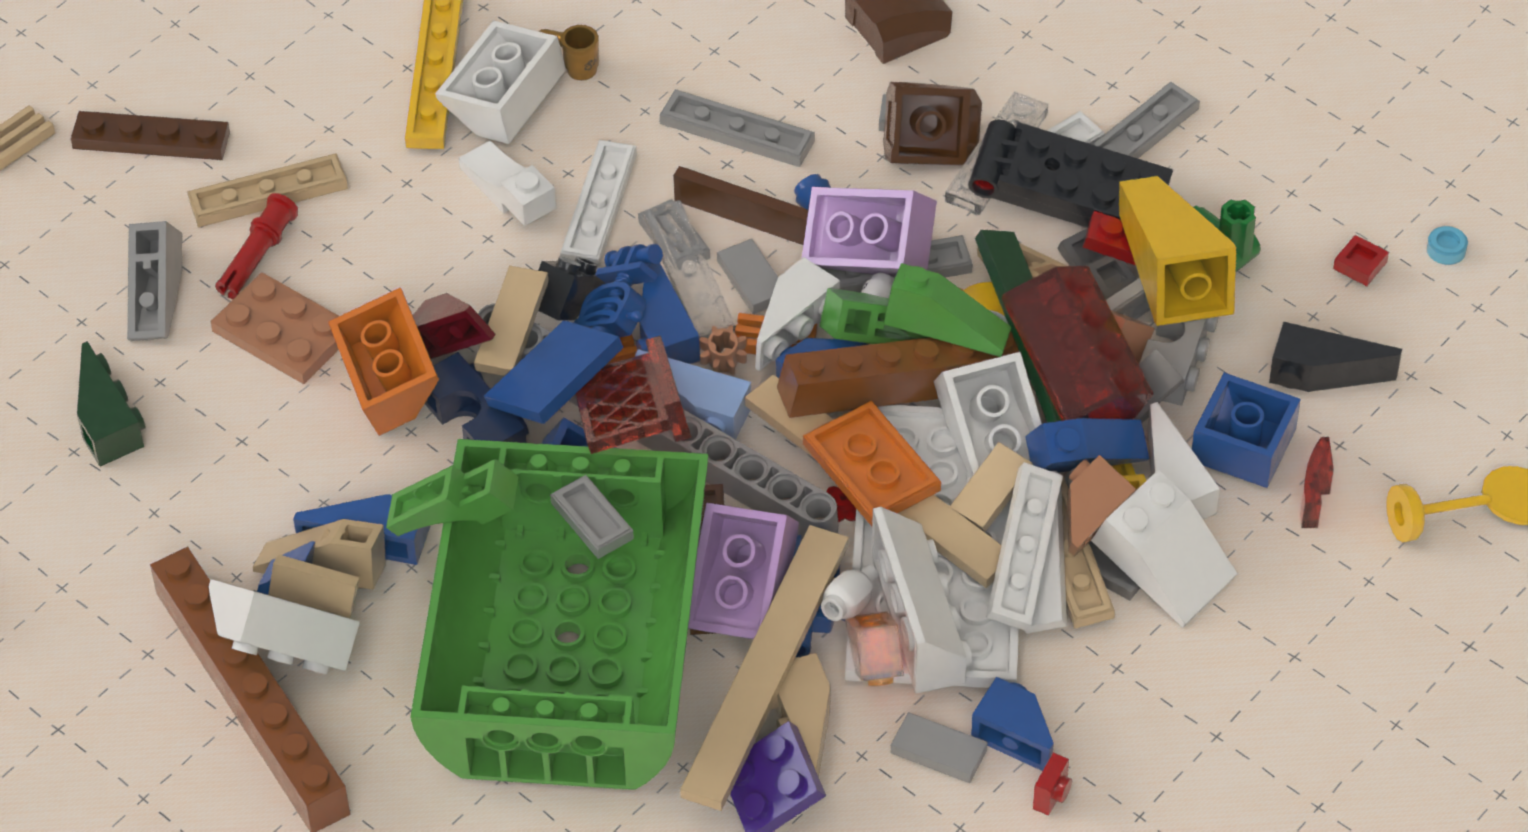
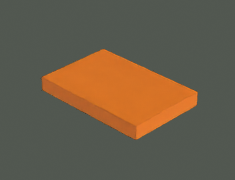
(871, 461)

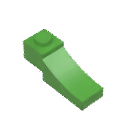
(453, 497)

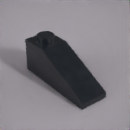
(1326, 360)

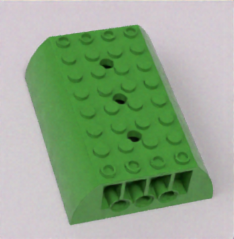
(493, 678)

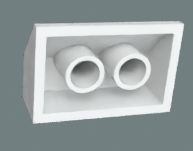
(502, 80)
(282, 628)

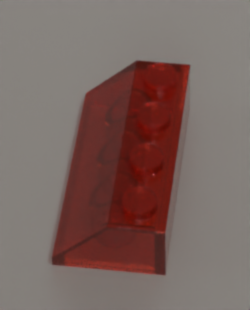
(1077, 345)

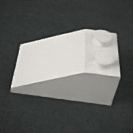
(988, 406)
(1166, 548)

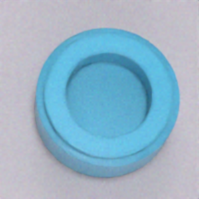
(1447, 245)

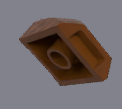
(899, 25)
(931, 123)

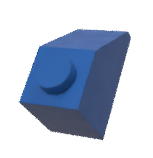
(1013, 723)

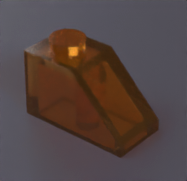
(875, 647)

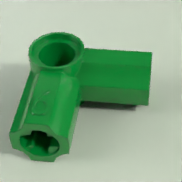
(1237, 224)

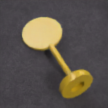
(1502, 491)

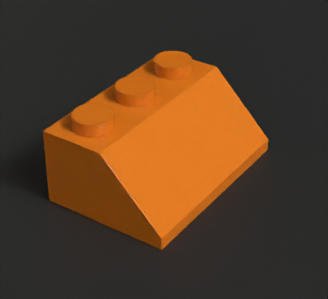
(385, 360)

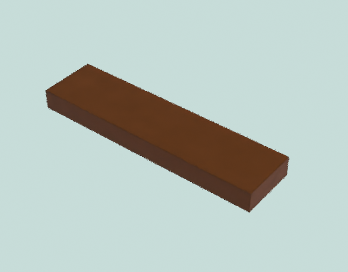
(740, 205)

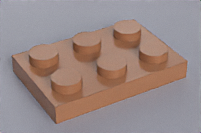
(278, 327)

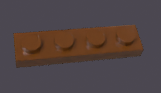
(150, 135)

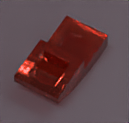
(1316, 483)

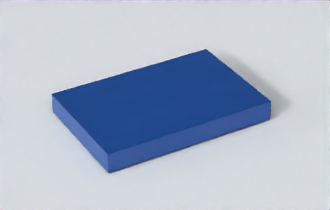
(553, 371)

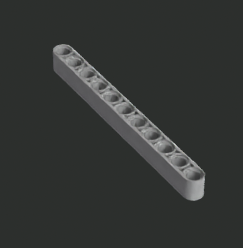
(737, 465)

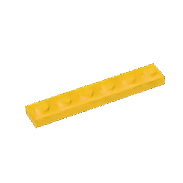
(433, 65)

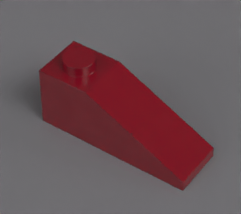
(450, 325)

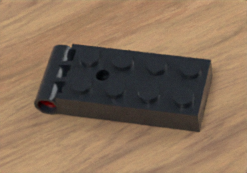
(1054, 172)

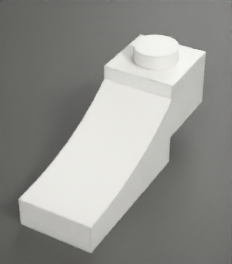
(509, 184)

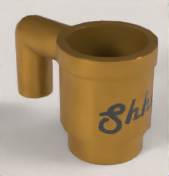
(579, 50)

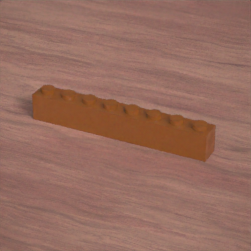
(252, 696)

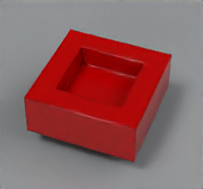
(1361, 260)
(1052, 784)

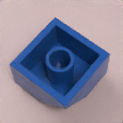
(1245, 429)

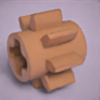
(714, 345)

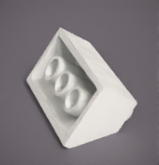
(918, 602)

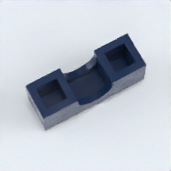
(462, 394)

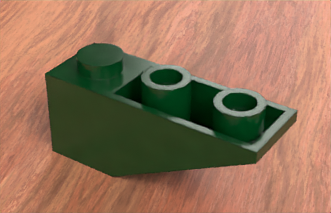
(103, 415)

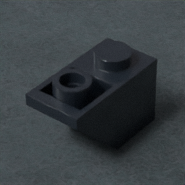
(567, 286)

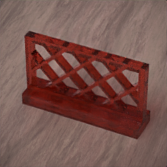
(657, 391)

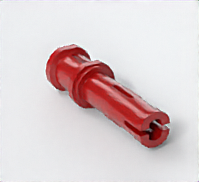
(264, 233)

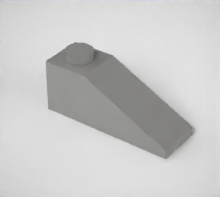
(152, 279)

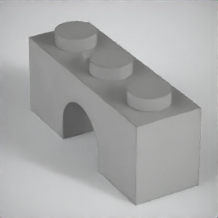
(1183, 352)

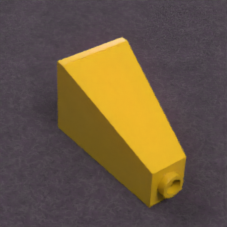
(1178, 253)

